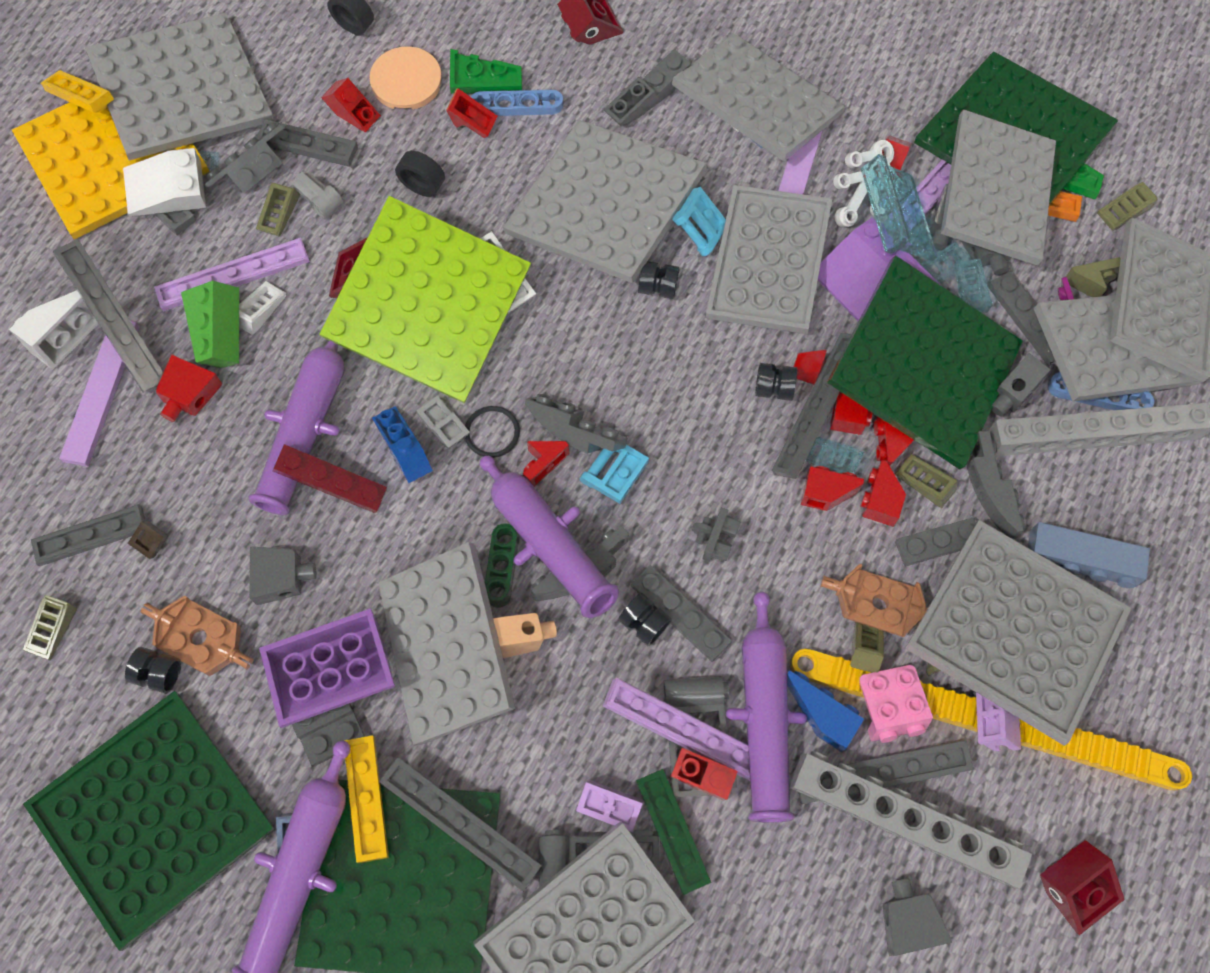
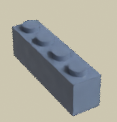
(1091, 554)

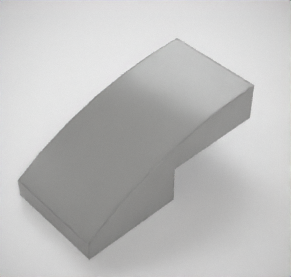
(442, 422)

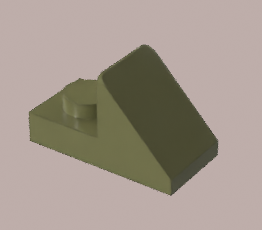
(1092, 277)

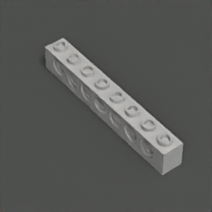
(1100, 429)
(1011, 860)

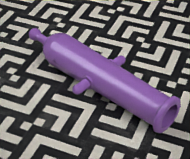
(300, 423)
(550, 540)
(766, 718)
(296, 868)

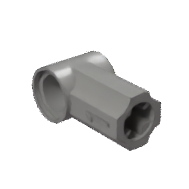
(321, 198)

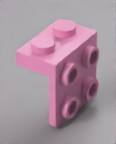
(895, 703)

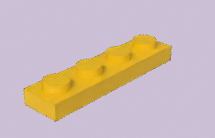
(77, 91)
(366, 800)

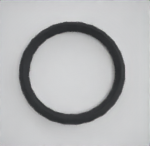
(509, 447)

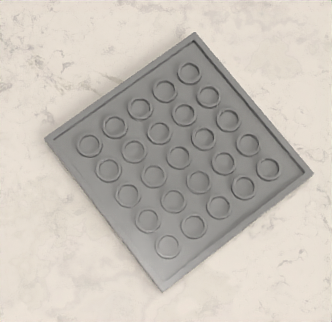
(178, 85)
(605, 200)
(1020, 631)

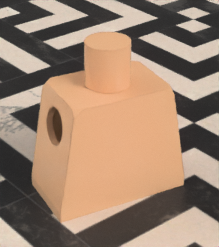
(512, 634)

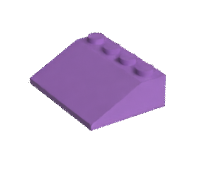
(857, 266)
(326, 667)

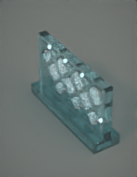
(890, 216)

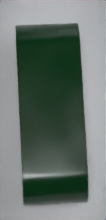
(497, 553)

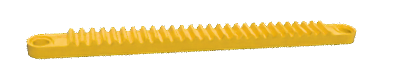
(962, 712)

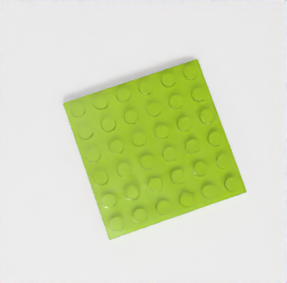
(425, 299)

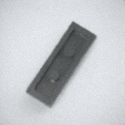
(934, 542)

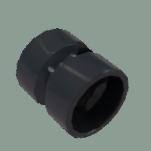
(658, 279)
(776, 381)
(644, 619)
(150, 669)

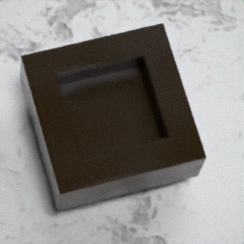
(148, 539)

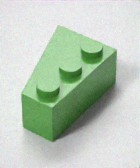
(213, 323)

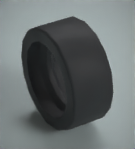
(351, 15)
(420, 173)

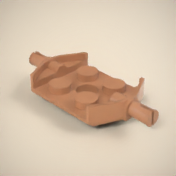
(856, 591)
(178, 624)

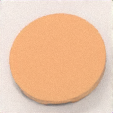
(405, 78)

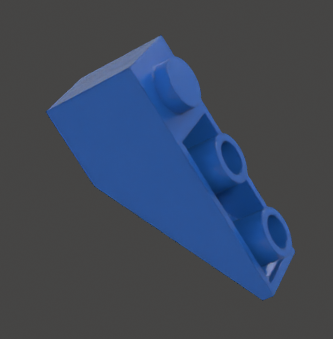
(402, 444)
(827, 717)

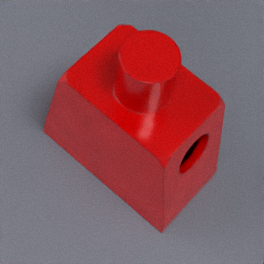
(185, 388)

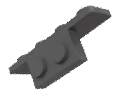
(251, 164)

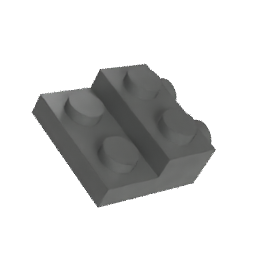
(324, 730)

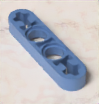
(517, 98)
(1105, 402)

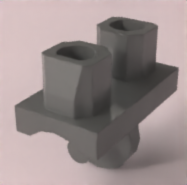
(725, 525)

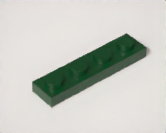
(673, 832)

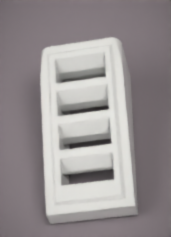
(252, 321)

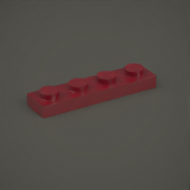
(329, 478)

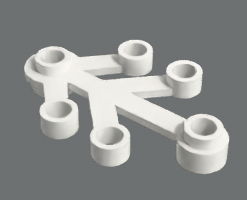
(841, 213)

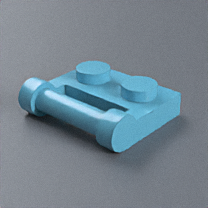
(706, 216)
(621, 474)

